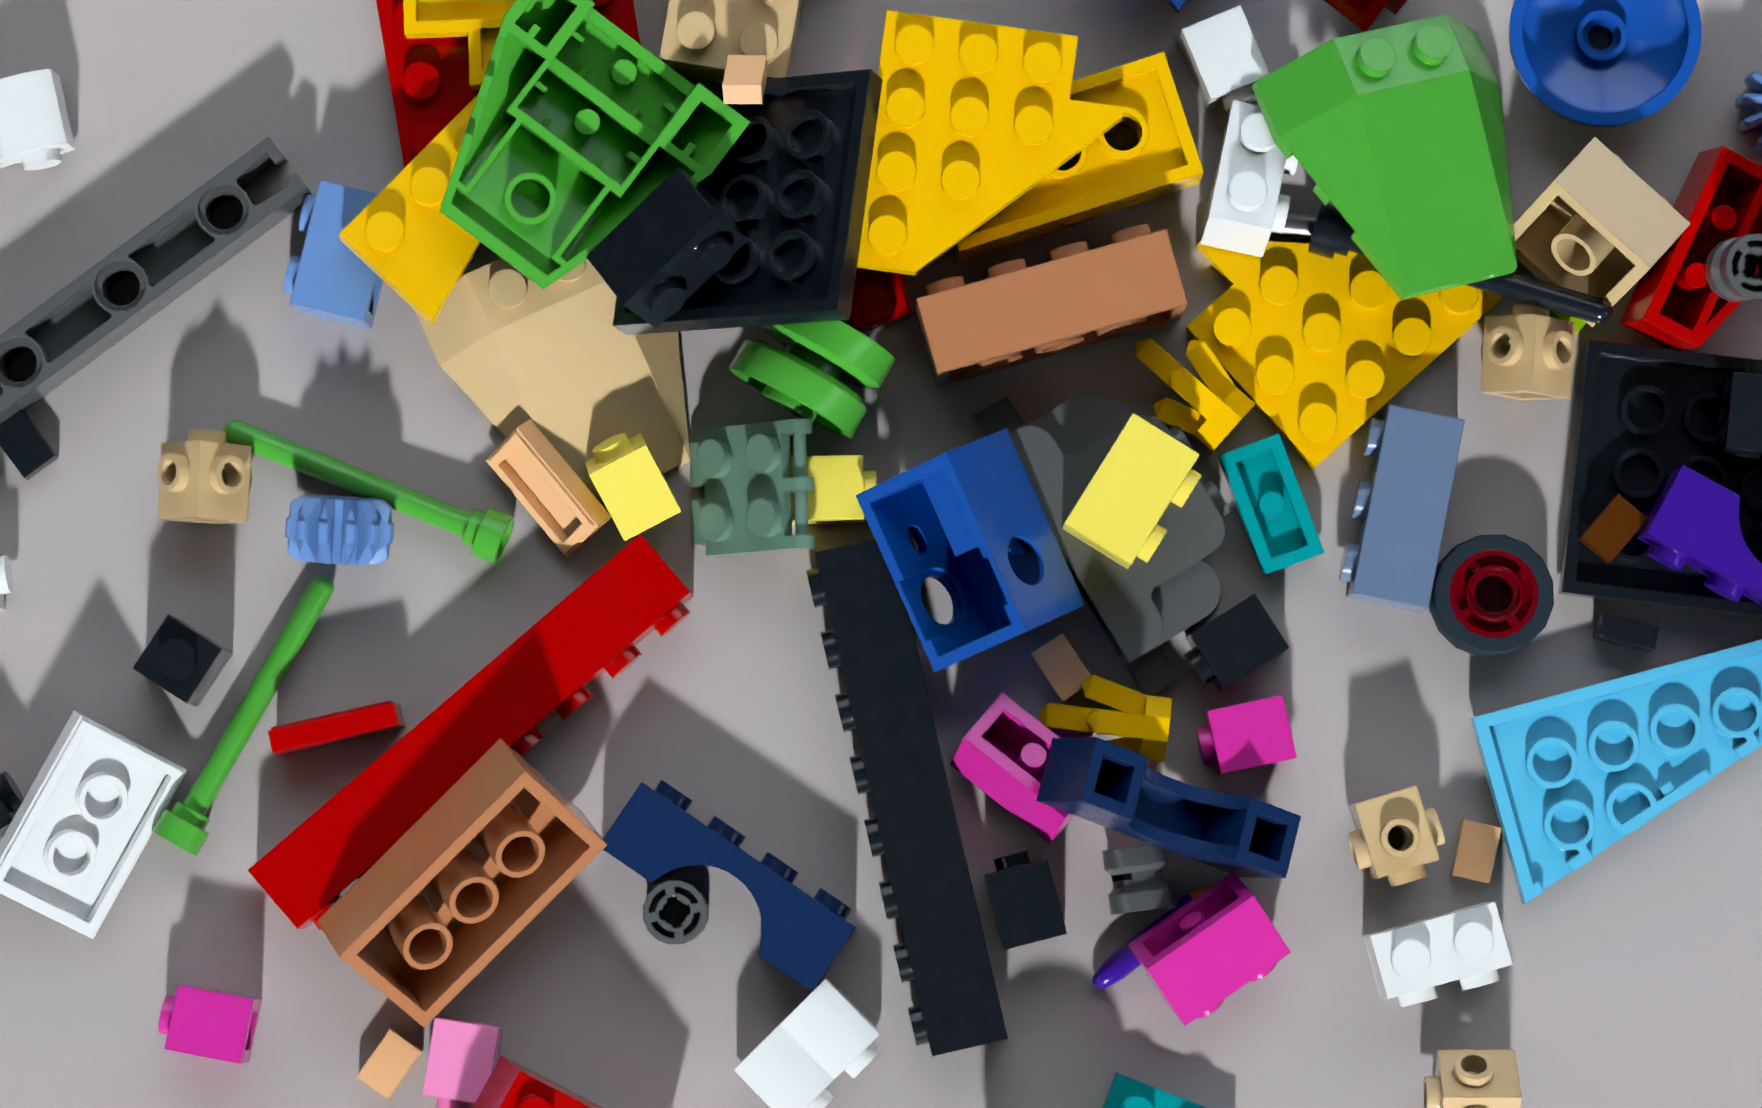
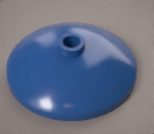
(1635, 77)

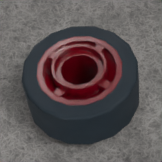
(1526, 588)

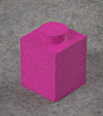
(1246, 736)
(210, 1023)

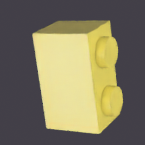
(1132, 492)

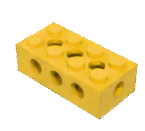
(1104, 176)

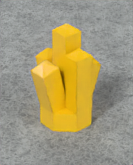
(1215, 408)
(1141, 723)

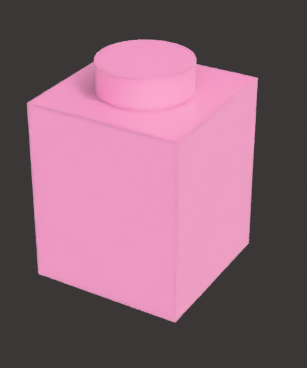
(460, 1060)

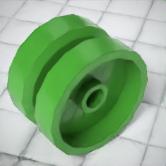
(808, 371)

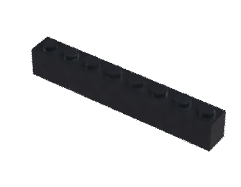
(910, 799)

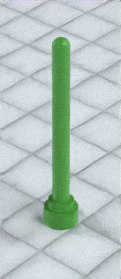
(482, 531)
(187, 820)

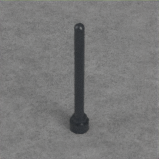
(1333, 236)

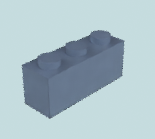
(1402, 507)

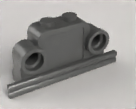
(1150, 599)

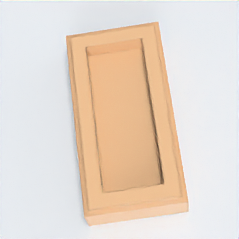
(548, 488)

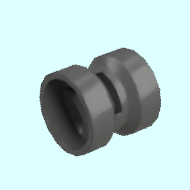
(1731, 272)
(1137, 879)
(685, 912)

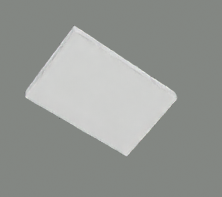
(84, 824)

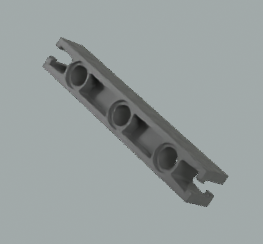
(167, 260)

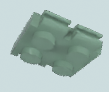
(750, 488)

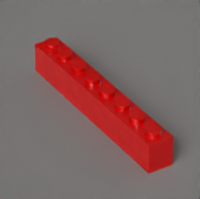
(506, 700)

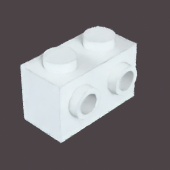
(1247, 185)
(1438, 950)

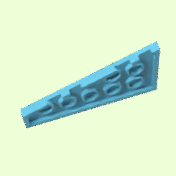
(1613, 756)

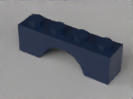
(1202, 824)
(797, 930)

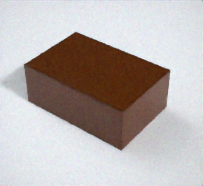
(1613, 528)

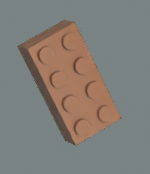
(1050, 306)
(461, 883)

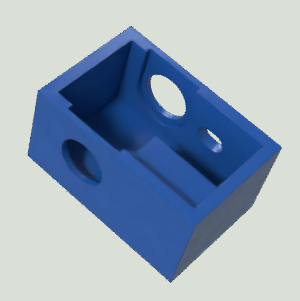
(979, 538)

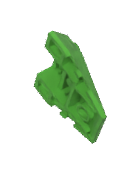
(575, 137)
(1406, 148)

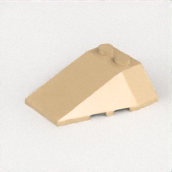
(561, 364)

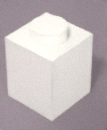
(1223, 58)

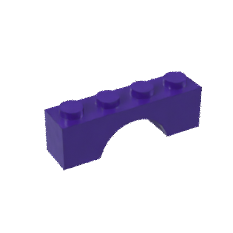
(1700, 527)

